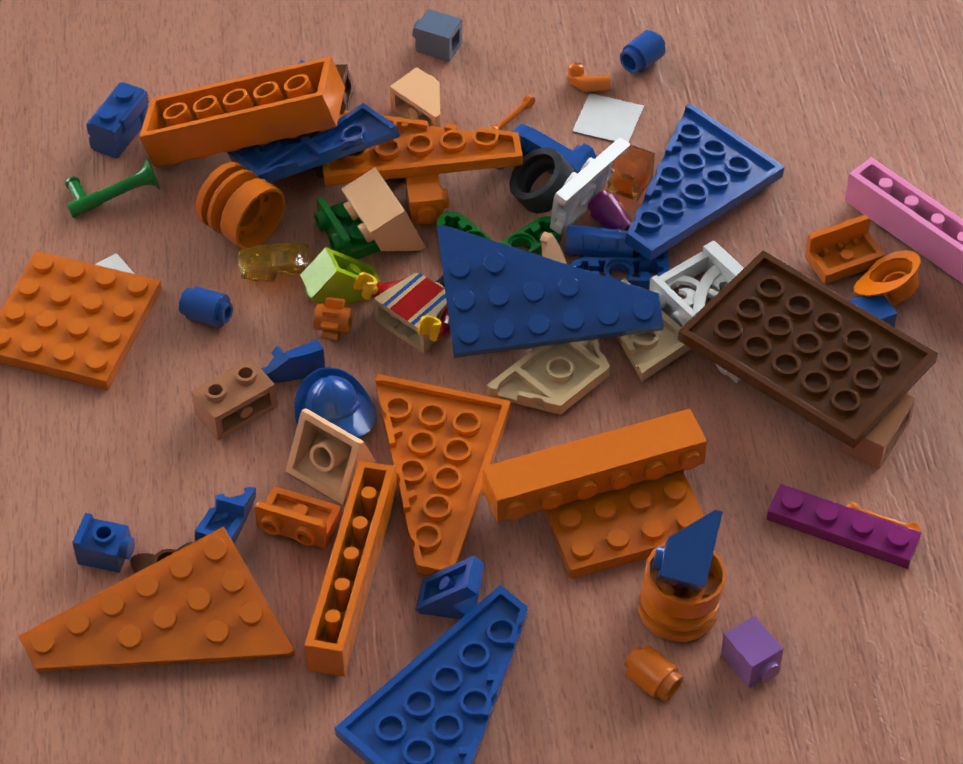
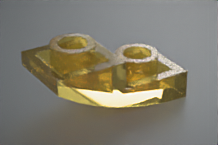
(266, 260)

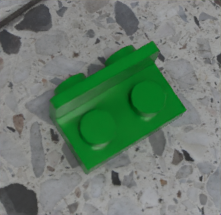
(342, 230)

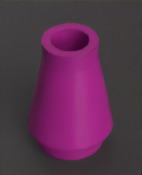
(609, 211)

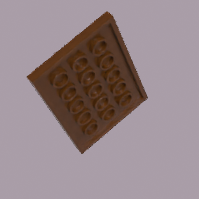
(808, 348)

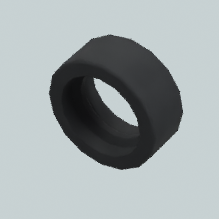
(533, 166)

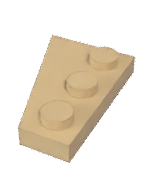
(653, 350)

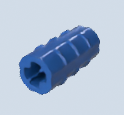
(596, 242)

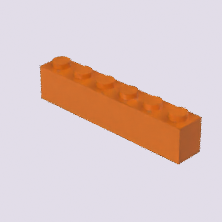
(593, 465)
(351, 569)

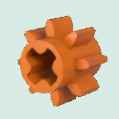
(333, 318)

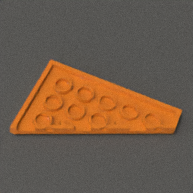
(438, 450)
(176, 610)

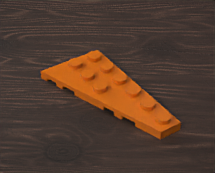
(428, 151)

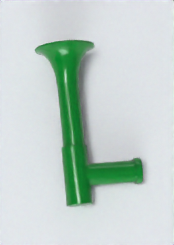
(84, 202)

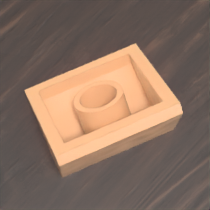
(325, 456)

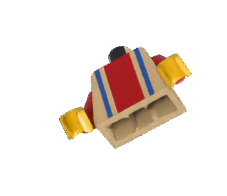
(409, 307)

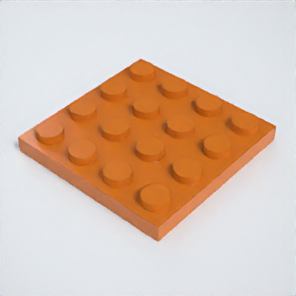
(74, 319)
(622, 523)

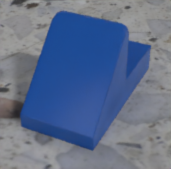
(451, 590)

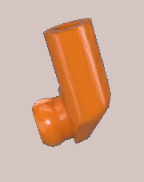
(584, 82)

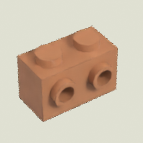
(234, 399)

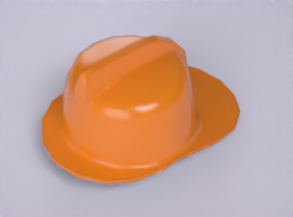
(891, 275)

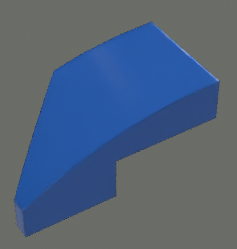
(295, 363)
(228, 513)

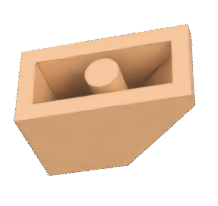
(417, 97)

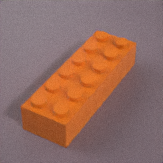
(243, 112)

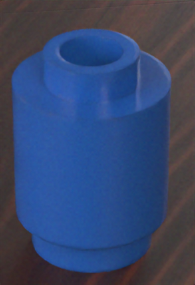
(642, 51)
(206, 306)

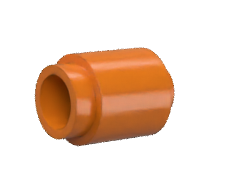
(653, 673)

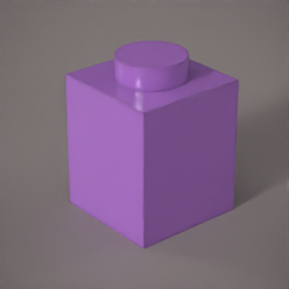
(752, 652)

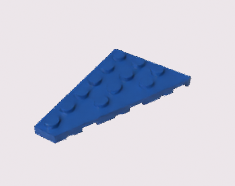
(698, 181)
(522, 300)
(445, 695)

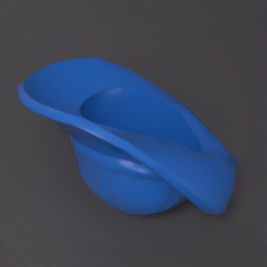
(337, 399)

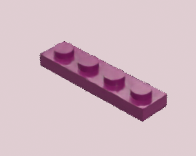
(844, 526)

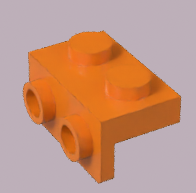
(842, 249)
(298, 517)

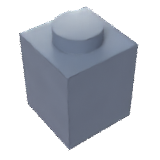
(438, 35)

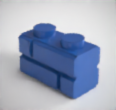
(118, 120)

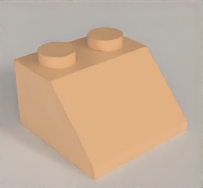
(380, 214)

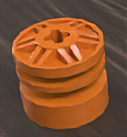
(240, 205)
(679, 612)

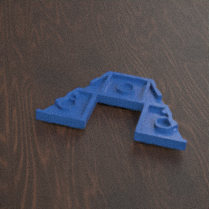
(286, 157)

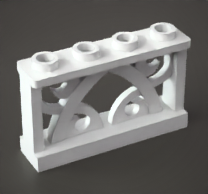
(719, 271)

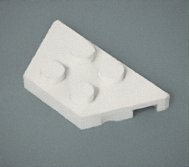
(580, 188)

